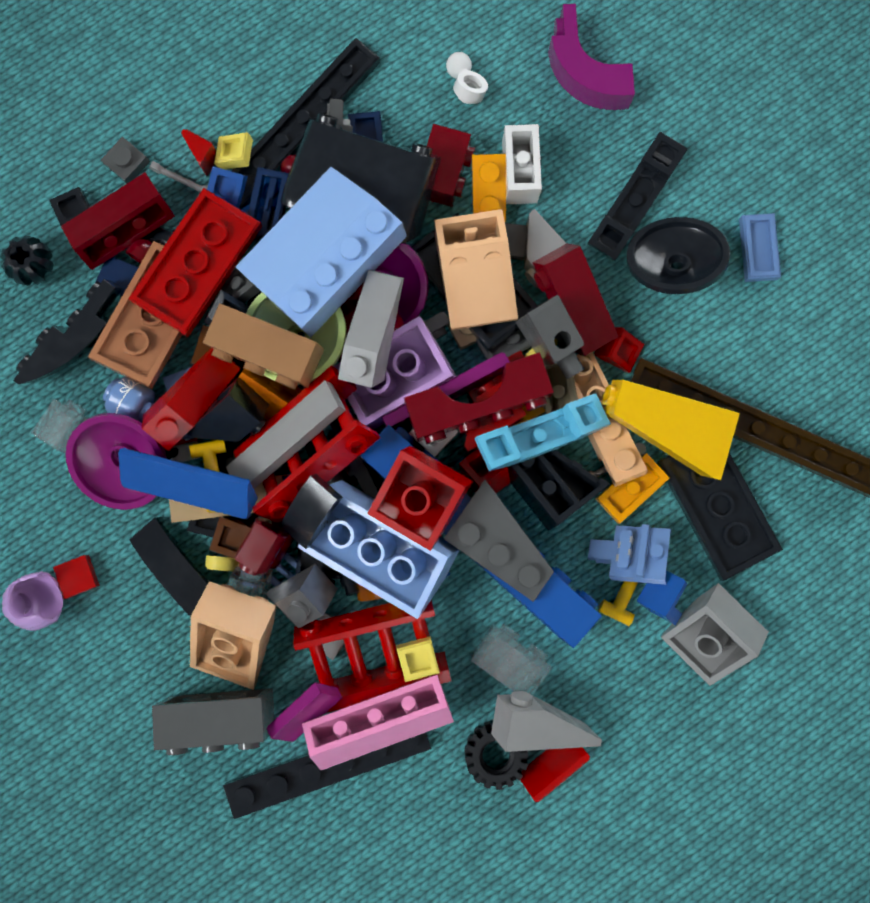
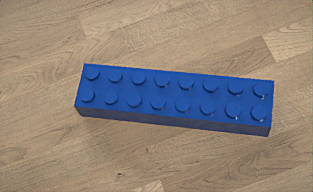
(557, 606)

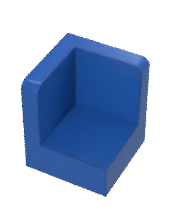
(662, 598)

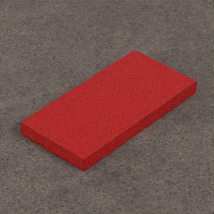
(195, 262)

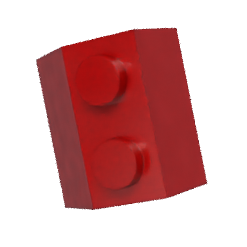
(419, 497)

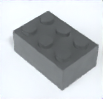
(212, 720)

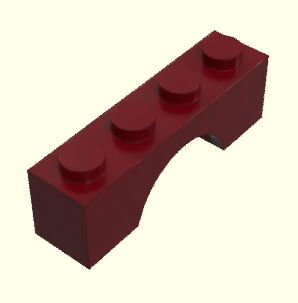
(523, 384)

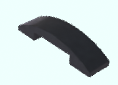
(637, 196)
(170, 564)

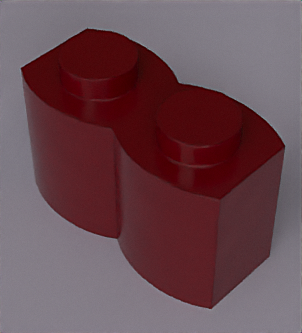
(263, 547)

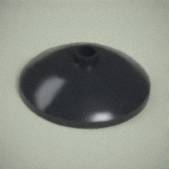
(678, 255)

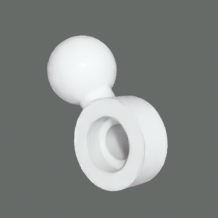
(469, 85)

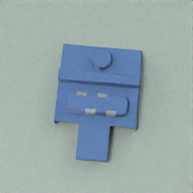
(635, 554)

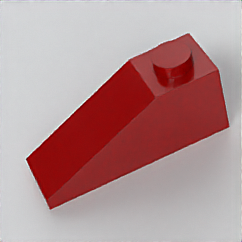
(188, 400)

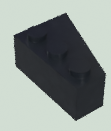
(554, 486)

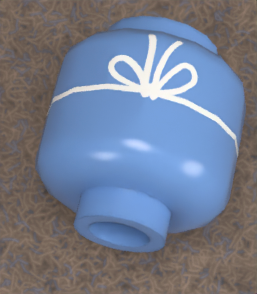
(128, 398)

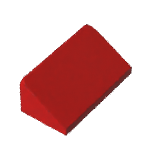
(551, 770)

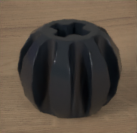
(26, 260)

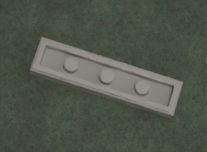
(288, 435)

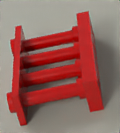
(330, 455)
(365, 683)

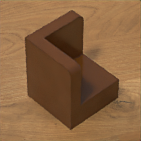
(230, 535)

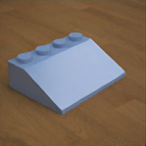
(322, 250)

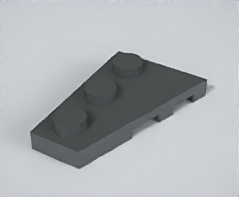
(499, 544)

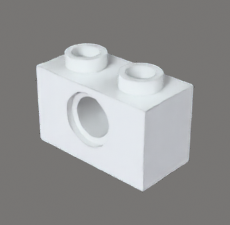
(522, 163)

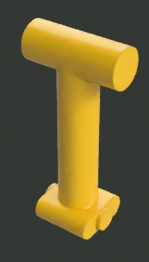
(208, 453)
(617, 609)

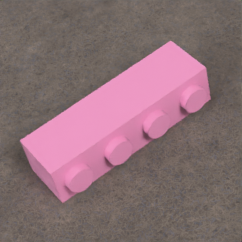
(377, 723)

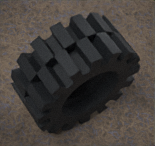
(484, 773)

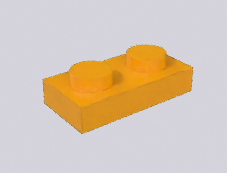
(489, 182)
(627, 497)

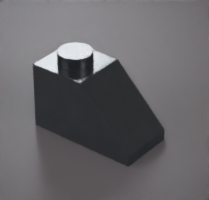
(232, 414)

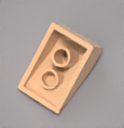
(230, 634)

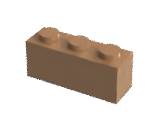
(263, 347)

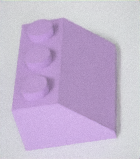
(412, 367)

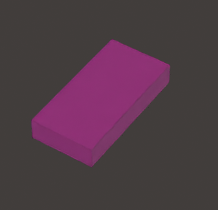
(308, 706)

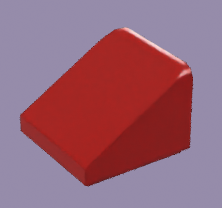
(201, 149)
(621, 351)

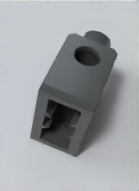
(549, 323)

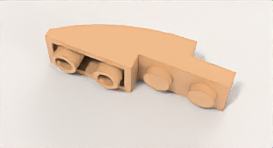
(614, 442)

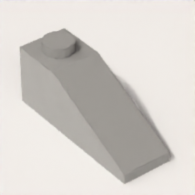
(371, 330)
(531, 724)

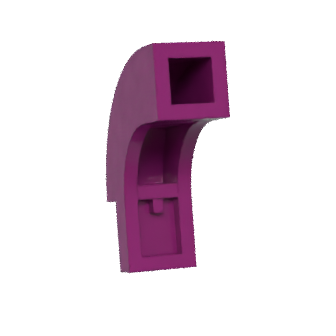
(583, 77)

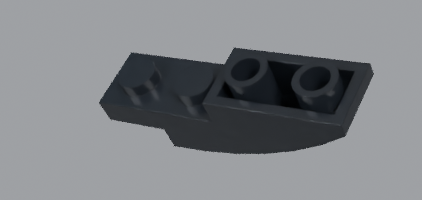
(63, 346)

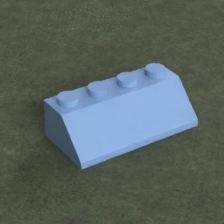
(379, 555)

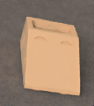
(476, 269)

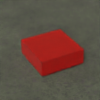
(76, 576)

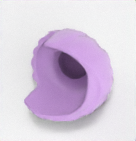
(33, 601)

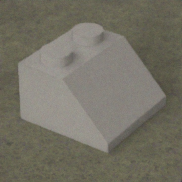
(716, 635)

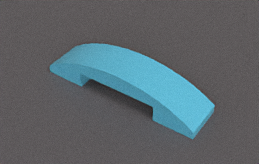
(542, 434)

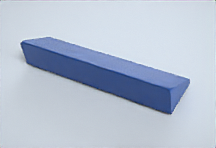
(186, 483)

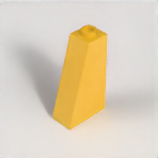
(679, 426)

